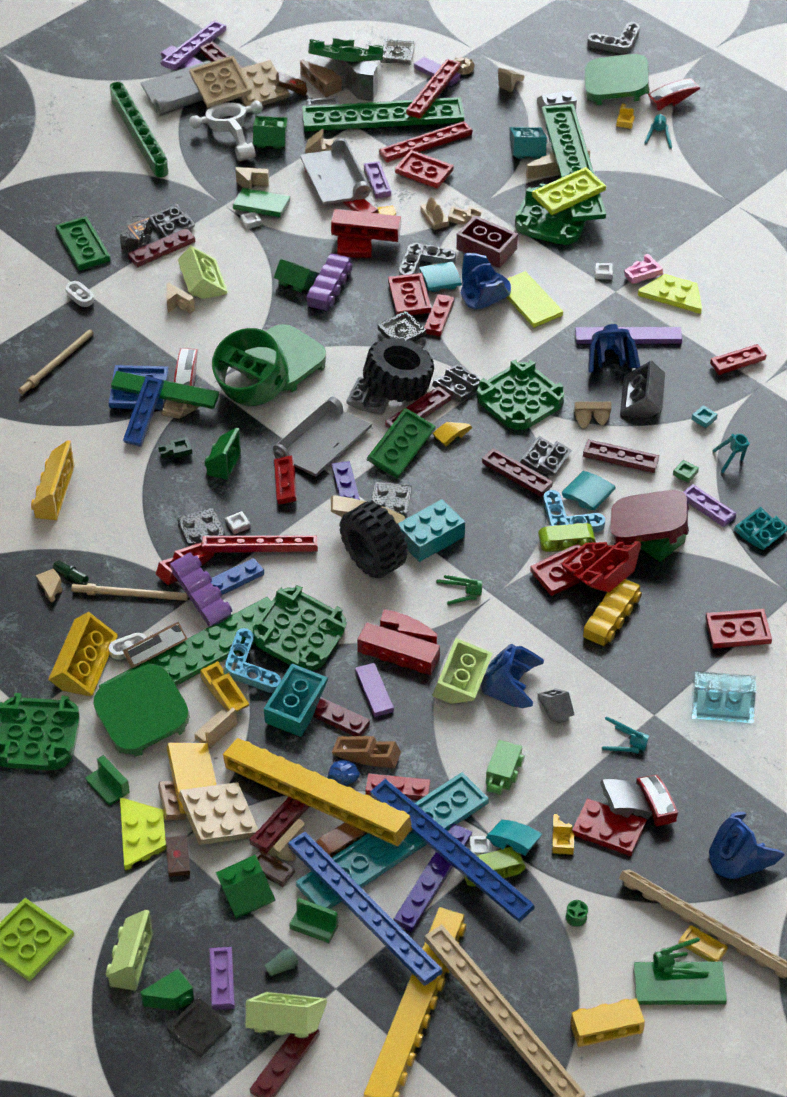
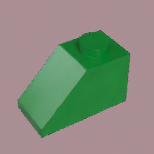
(169, 992)

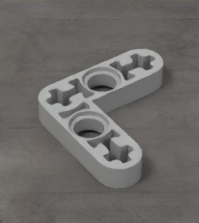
(619, 45)
(421, 254)

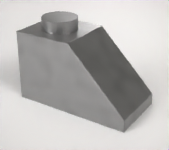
(557, 704)

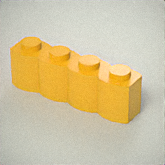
(611, 612)

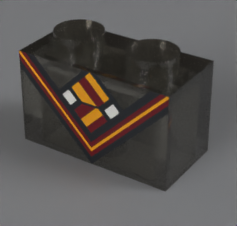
(135, 233)

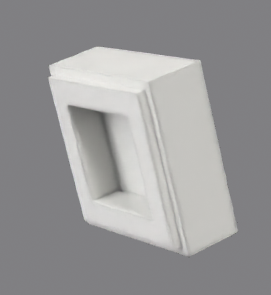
(251, 220)
(603, 271)
(237, 522)
(480, 845)

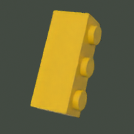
(607, 1022)

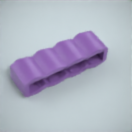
(329, 282)
(200, 590)

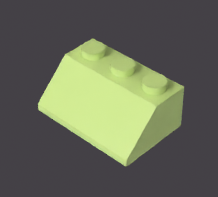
(201, 274)
(462, 673)
(131, 951)
(284, 1013)

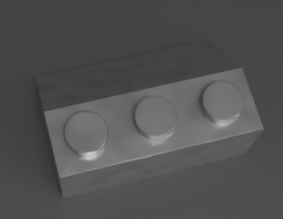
(643, 391)

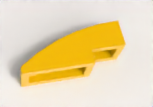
(223, 687)

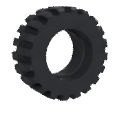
(398, 369)
(373, 539)

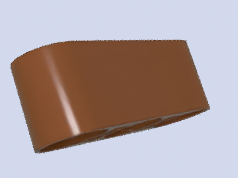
(340, 838)

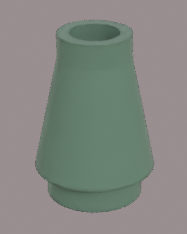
(282, 962)

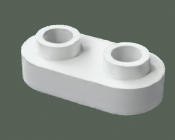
(79, 294)
(117, 646)

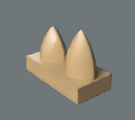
(434, 214)
(584, 410)
(281, 847)

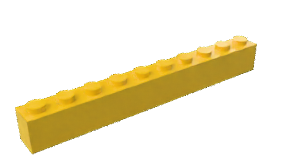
(318, 791)
(410, 1019)

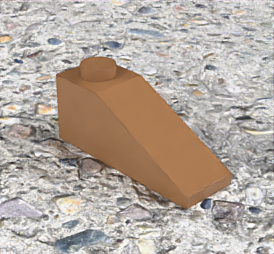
(322, 78)

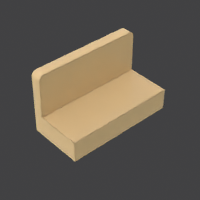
(217, 727)

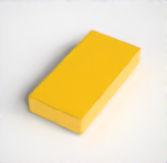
(707, 947)

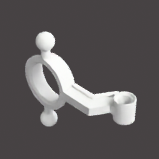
(242, 150)

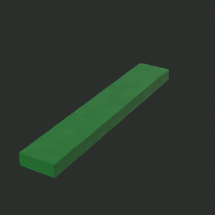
(170, 391)

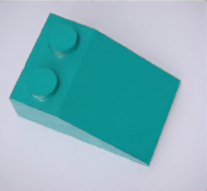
(528, 142)
(295, 700)

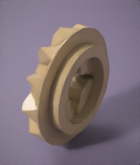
(467, 65)

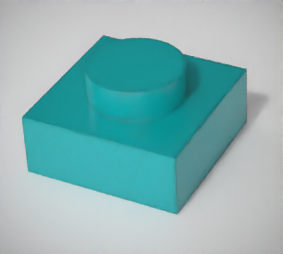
(704, 416)

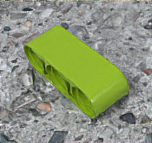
(564, 536)
(504, 862)

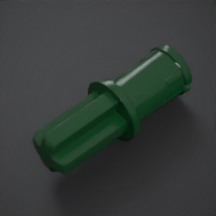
(70, 572)

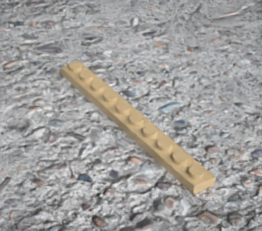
(705, 922)
(502, 1014)

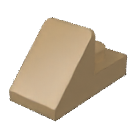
(508, 78)
(318, 143)
(252, 176)
(179, 298)

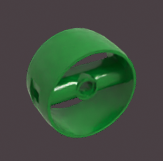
(232, 354)

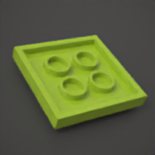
(31, 939)

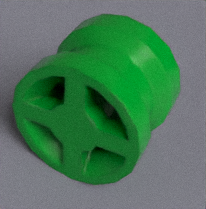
(578, 908)

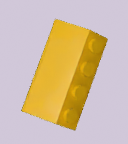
(54, 482)
(83, 656)

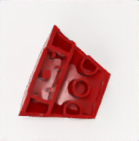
(603, 564)

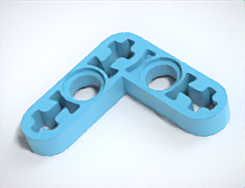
(566, 520)
(243, 667)

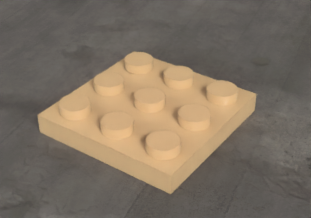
(220, 81)
(263, 83)
(218, 813)

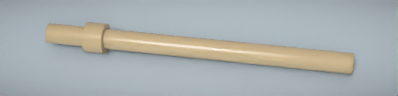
(34, 380)
(92, 589)

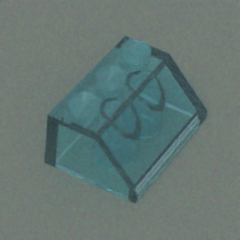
(723, 696)

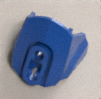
(481, 282)
(617, 340)
(504, 673)
(737, 852)

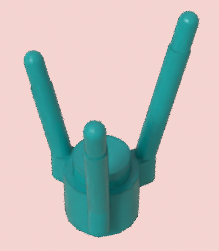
(659, 124)
(738, 444)
(638, 739)

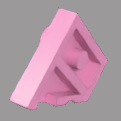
(643, 270)

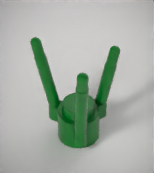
(472, 587)
(665, 959)

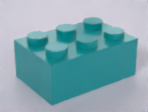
(432, 530)

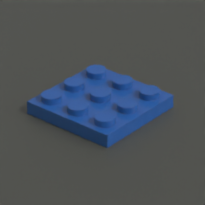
(128, 400)

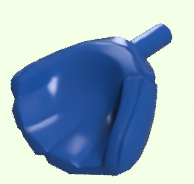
(343, 772)

